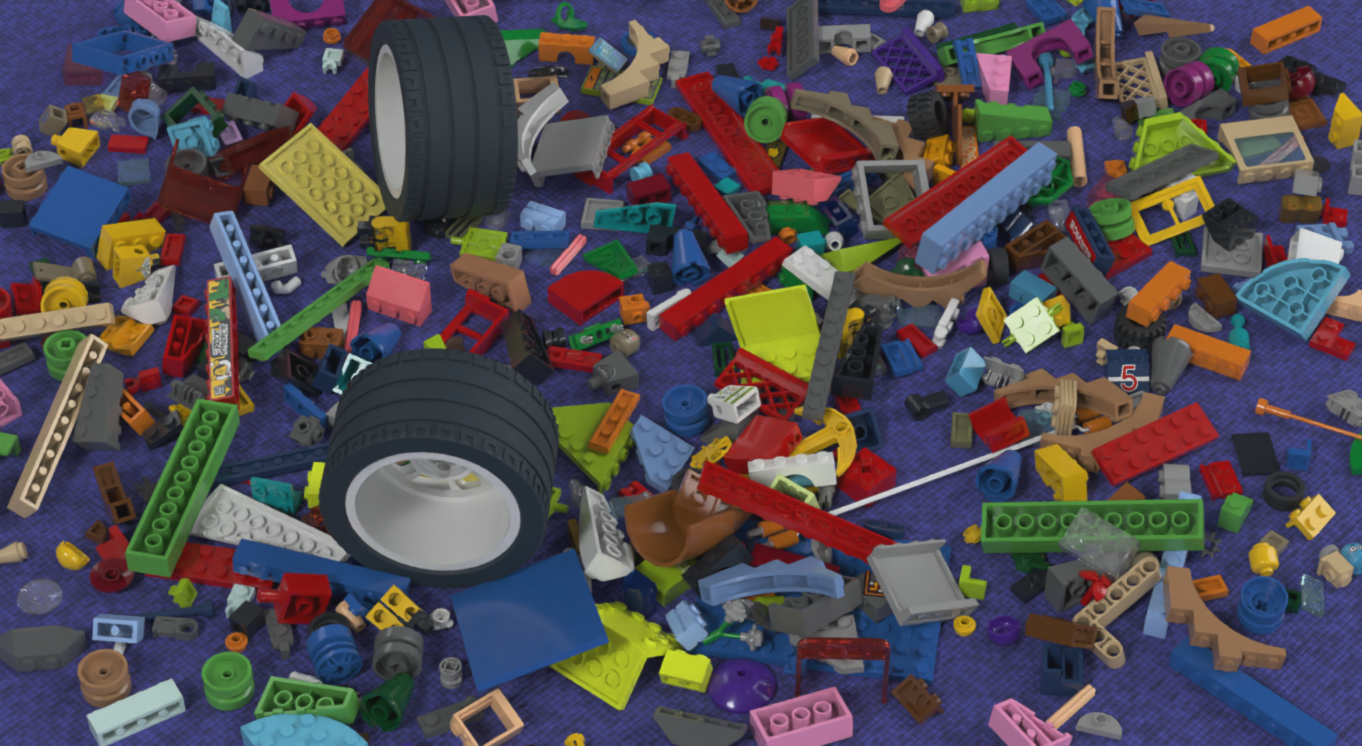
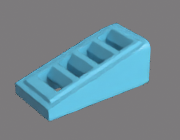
(221, 15)

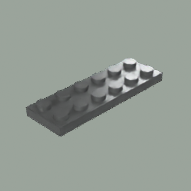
(802, 37)
(1161, 171)

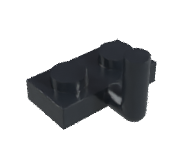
(164, 428)

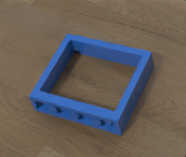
(99, 52)

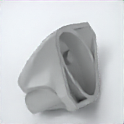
(342, 267)

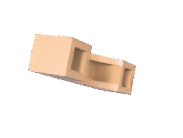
(1347, 306)

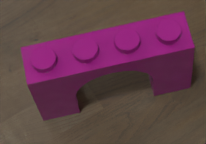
(330, 13)
(1062, 37)

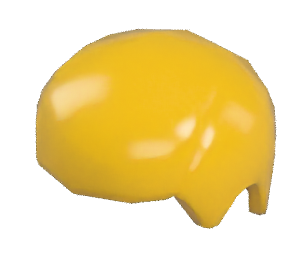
(71, 557)

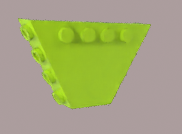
(1171, 132)
(576, 429)

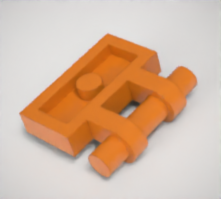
(645, 137)

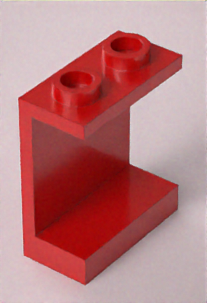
(998, 425)

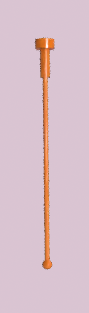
(1262, 407)

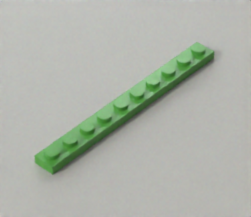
(315, 312)

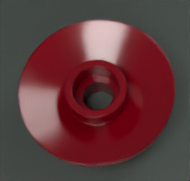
(111, 575)

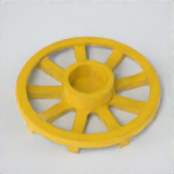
(711, 452)

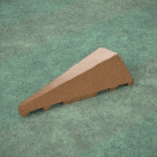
(1174, 27)

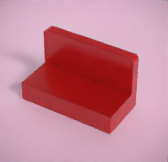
(1273, 254)
(115, 547)

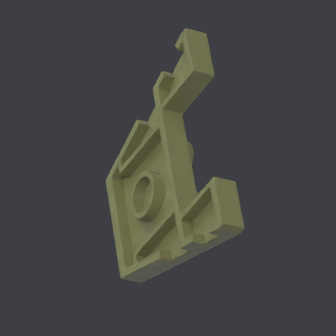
(886, 199)

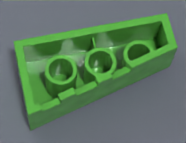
(1000, 121)
(304, 697)

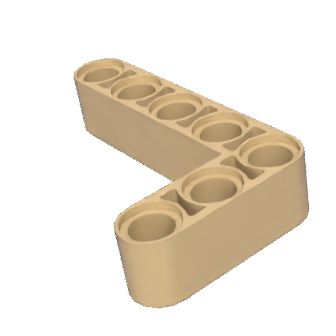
(1114, 608)

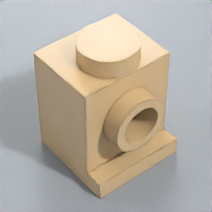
(1335, 569)

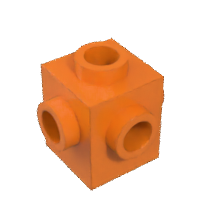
(633, 309)

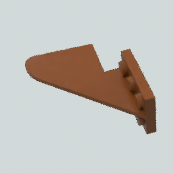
(955, 93)

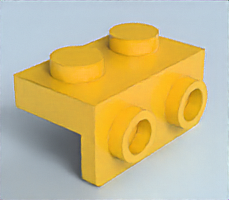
(1311, 516)

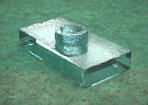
(1312, 595)

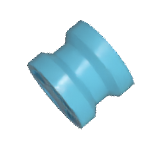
(640, 172)

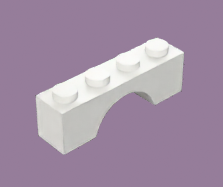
(816, 467)

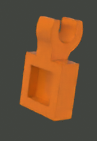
(1115, 168)

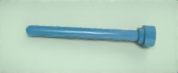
(1046, 62)

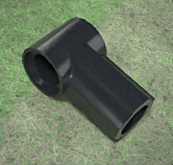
(920, 407)

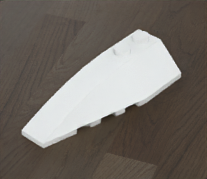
(218, 40)
(600, 543)

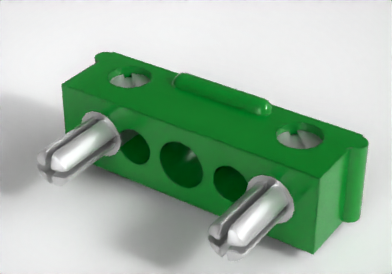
(588, 335)

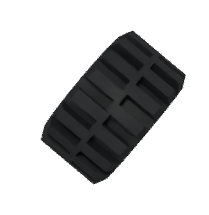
(928, 115)
(1130, 333)

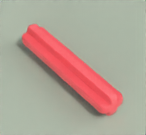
(568, 254)

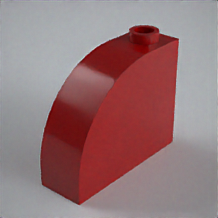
(585, 294)
(763, 440)

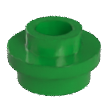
(1077, 89)

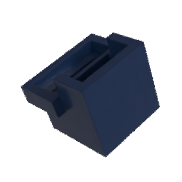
(1060, 670)

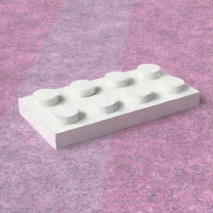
(815, 272)

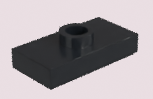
(1030, 585)

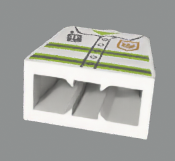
(734, 402)

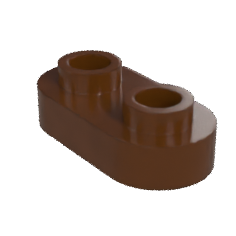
(693, 121)

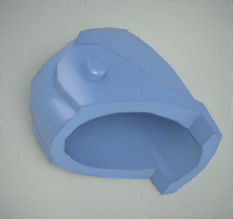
(145, 117)

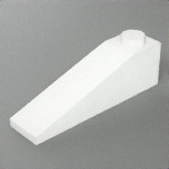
(154, 299)

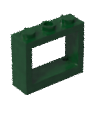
(187, 103)

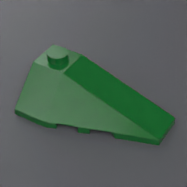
(521, 43)

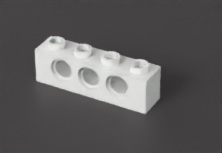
(270, 263)

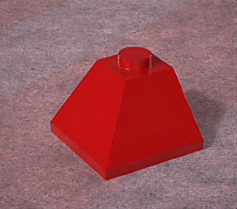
(304, 107)

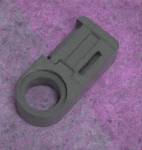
(173, 627)

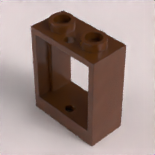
(1262, 73)
(1061, 631)

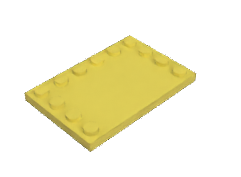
(324, 183)

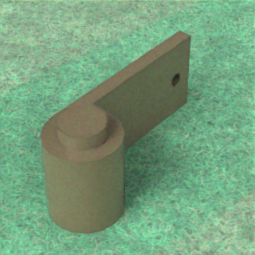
(82, 270)

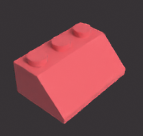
(804, 185)
(399, 296)

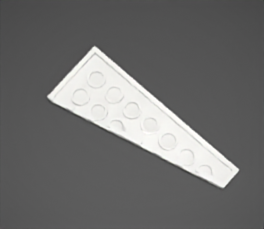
(233, 516)

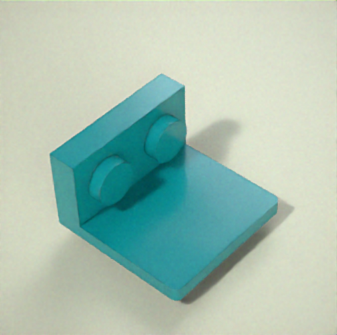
(276, 495)

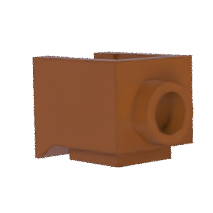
(76, 111)

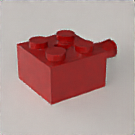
(866, 476)
(298, 597)

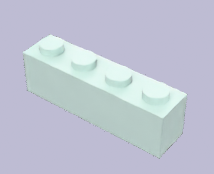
(136, 713)

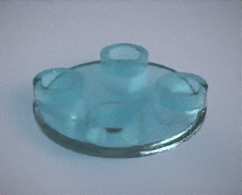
(1037, 422)

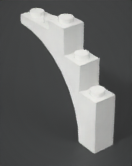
(533, 117)

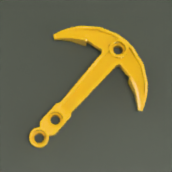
(837, 430)

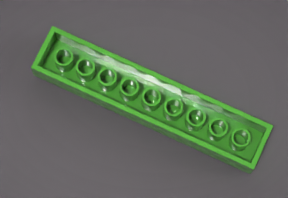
(182, 488)
(1041, 525)

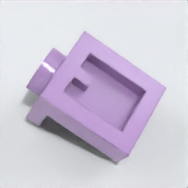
(230, 135)

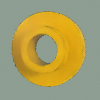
(972, 534)
(964, 625)

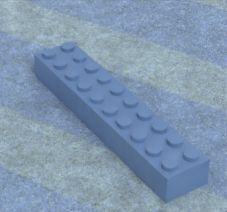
(986, 208)

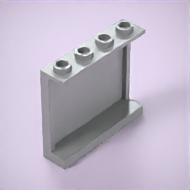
(572, 147)
(918, 582)

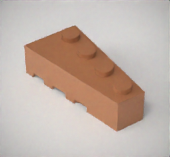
(492, 279)

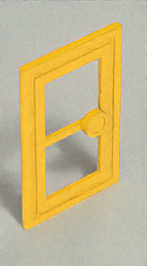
(1164, 196)

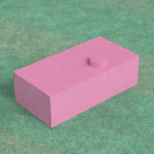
(472, 8)
(162, 18)
(803, 720)

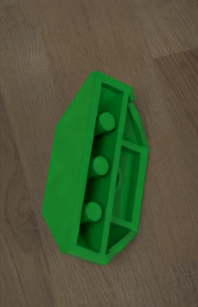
(1060, 183)
(796, 216)

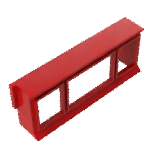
(627, 132)
(482, 306)

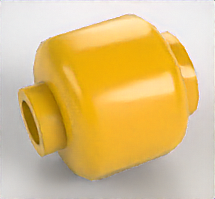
(1263, 559)

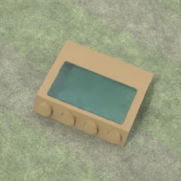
(1266, 148)

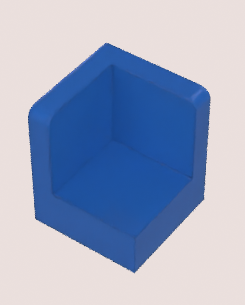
(1299, 458)

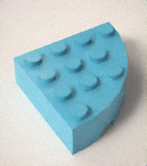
(1294, 293)
(299, 731)

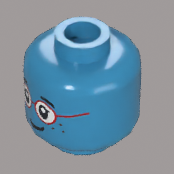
(1353, 554)

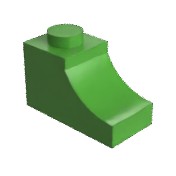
(1234, 512)

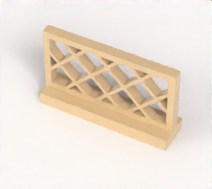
(1152, 81)

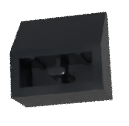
(1229, 223)

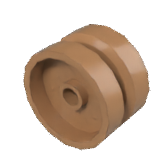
(20, 184)
(104, 677)

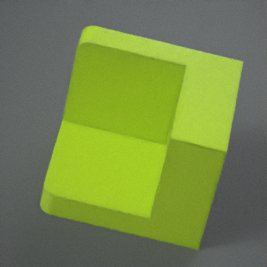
(971, 587)

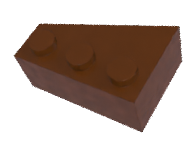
(1031, 247)

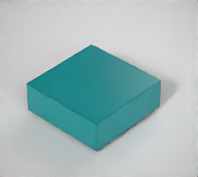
(727, 187)

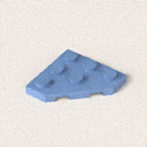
(659, 452)

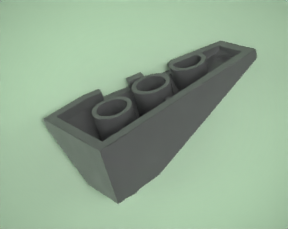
(752, 214)
(728, 428)

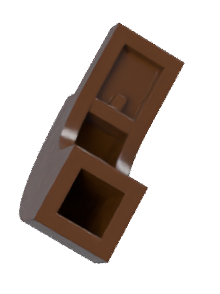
(112, 494)

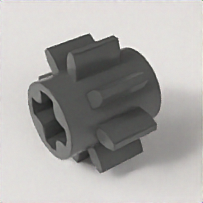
(710, 45)
(245, 369)
(1213, 545)

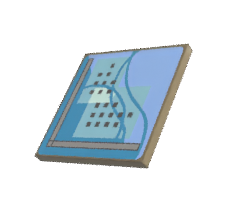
(607, 55)

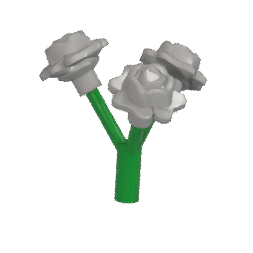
(737, 610)

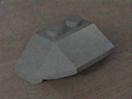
(41, 647)
(697, 730)

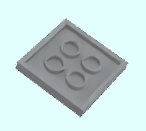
(1240, 261)

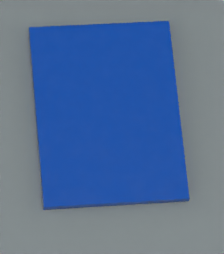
(528, 620)

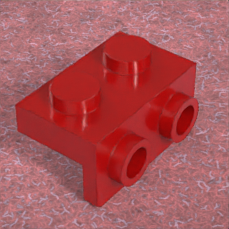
(26, 297)

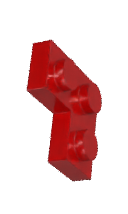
(1328, 340)

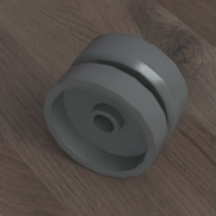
(1176, 53)
(1268, 110)
(192, 161)
(397, 651)

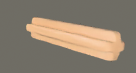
(1072, 706)

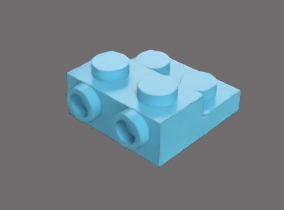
(195, 134)

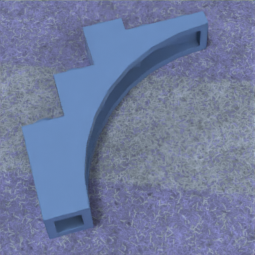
(775, 576)

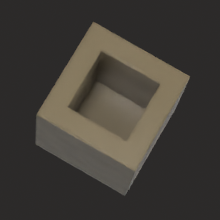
(52, 120)

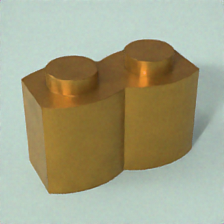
(1301, 209)

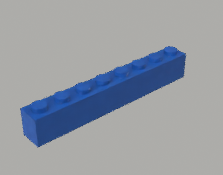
(272, 562)
(1250, 698)

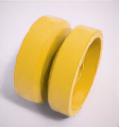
(64, 294)

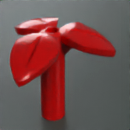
(1098, 587)

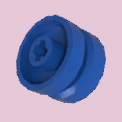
(685, 410)

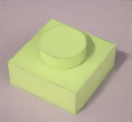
(110, 102)

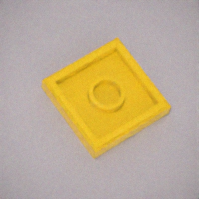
(991, 315)

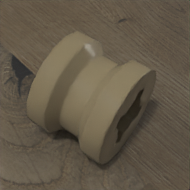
(937, 32)

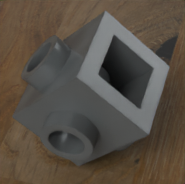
(307, 431)

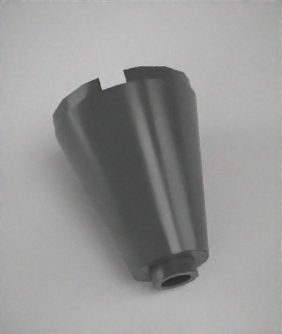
(1168, 363)

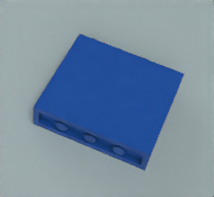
(79, 208)

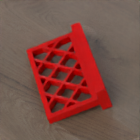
(770, 376)

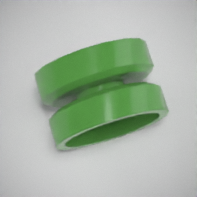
(756, 115)
(1114, 218)
(59, 351)
(228, 681)

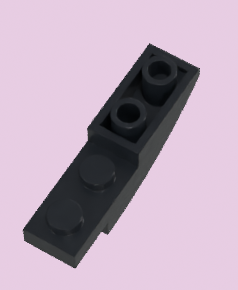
(1324, 83)

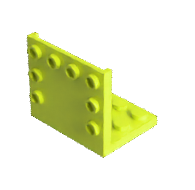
(777, 328)
(614, 667)

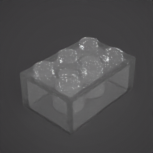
(1099, 544)

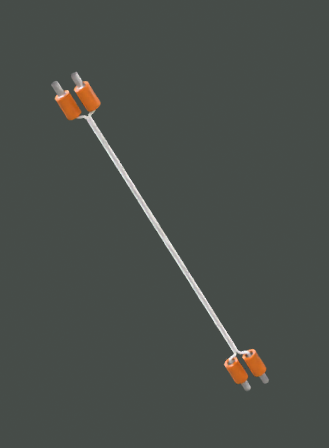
(790, 537)

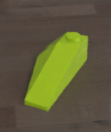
(853, 257)

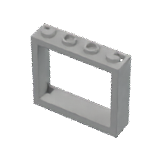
(863, 208)

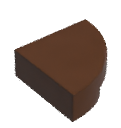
(97, 532)

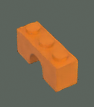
(552, 44)

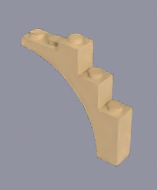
(636, 79)

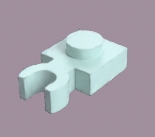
(332, 59)
(730, 259)
(237, 596)

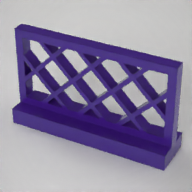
(920, 55)

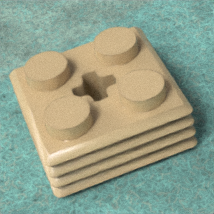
(1064, 407)

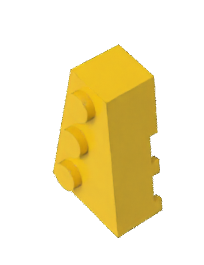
(140, 232)
(1061, 473)

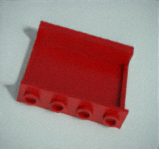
(824, 145)

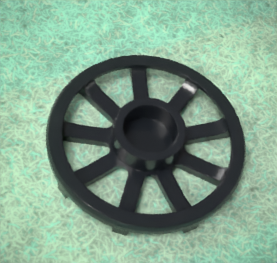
(549, 71)

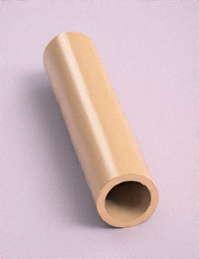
(1077, 164)

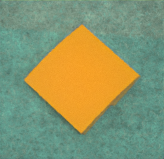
(126, 335)

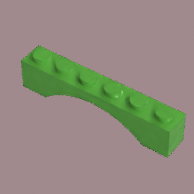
(994, 44)

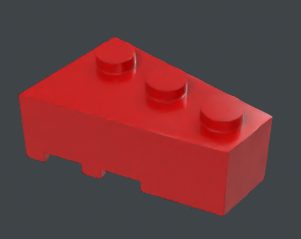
(183, 345)

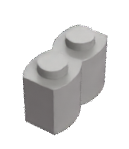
(1173, 479)

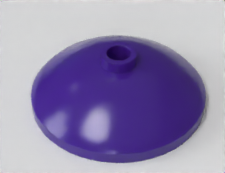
(740, 693)

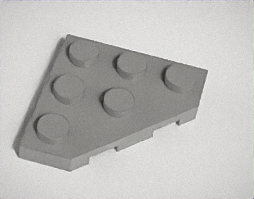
(840, 628)

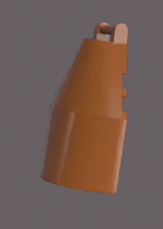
(671, 537)

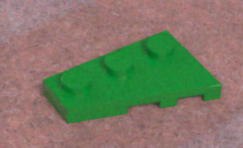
(384, 254)
(612, 259)

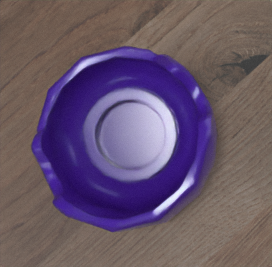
(971, 324)
(1004, 630)

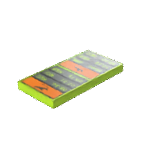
(599, 76)

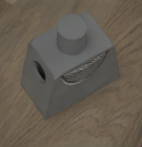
(613, 375)

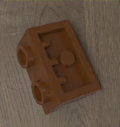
(916, 699)

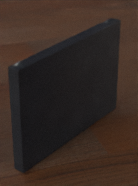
(1255, 453)

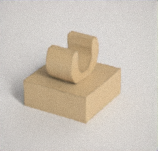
(1103, 345)

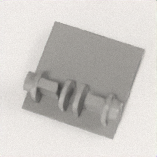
(999, 371)
(1347, 405)

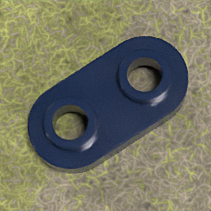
(887, 529)

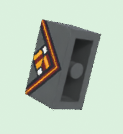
(874, 601)

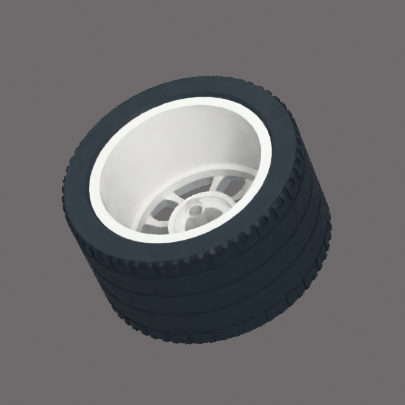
(442, 117)
(450, 419)

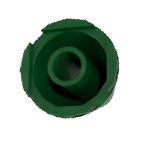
(387, 702)

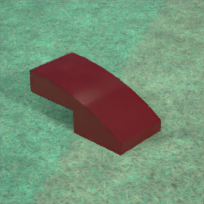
(154, 211)

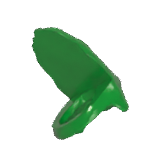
(569, 23)

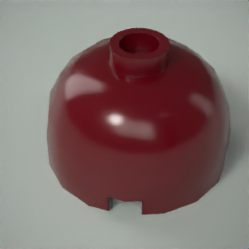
(1302, 83)

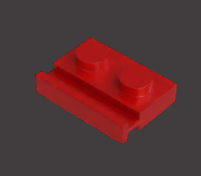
(1220, 479)

